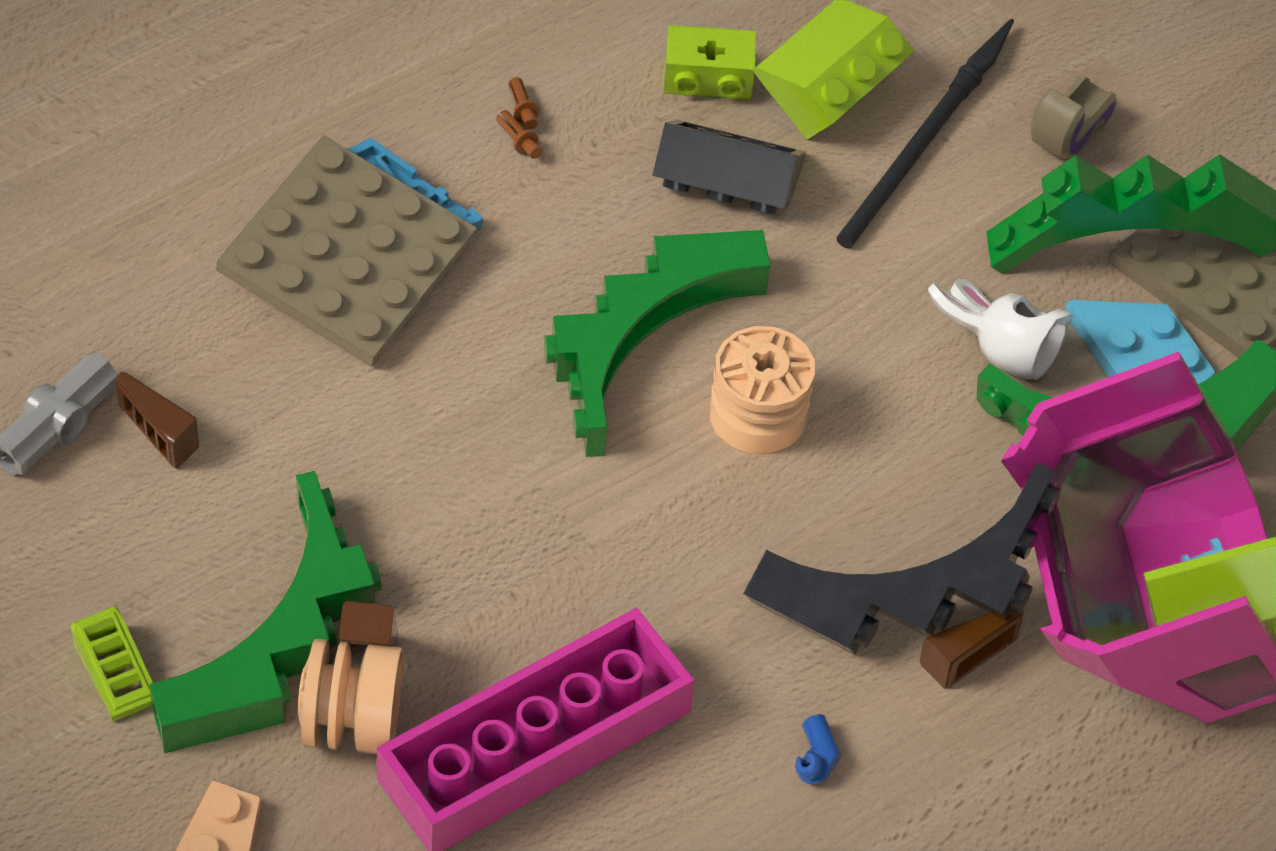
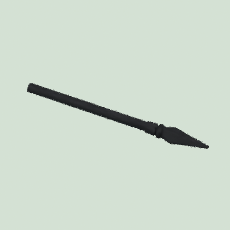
(966, 80)

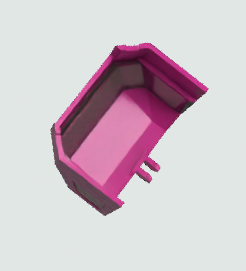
(1140, 486)

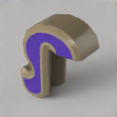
(1068, 120)

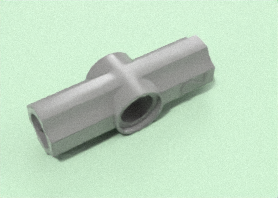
(56, 413)

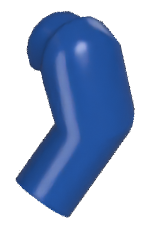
(823, 753)

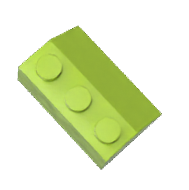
(832, 64)
(1214, 580)

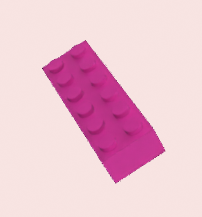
(534, 730)

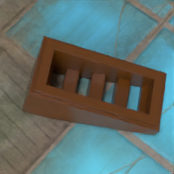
(159, 419)
(368, 624)
(964, 647)

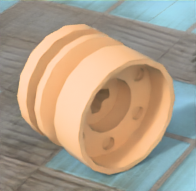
(761, 389)
(350, 696)

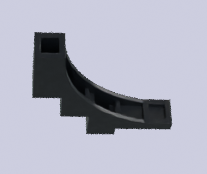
(982, 572)

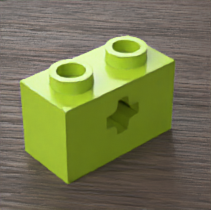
(709, 62)

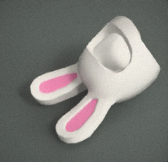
(1008, 330)

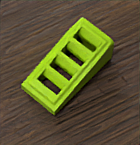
(103, 634)

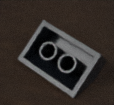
(728, 165)

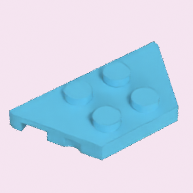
(1134, 334)

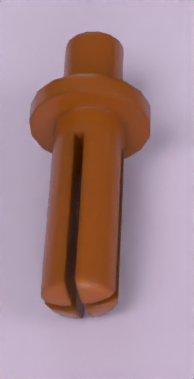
(525, 110)
(525, 140)

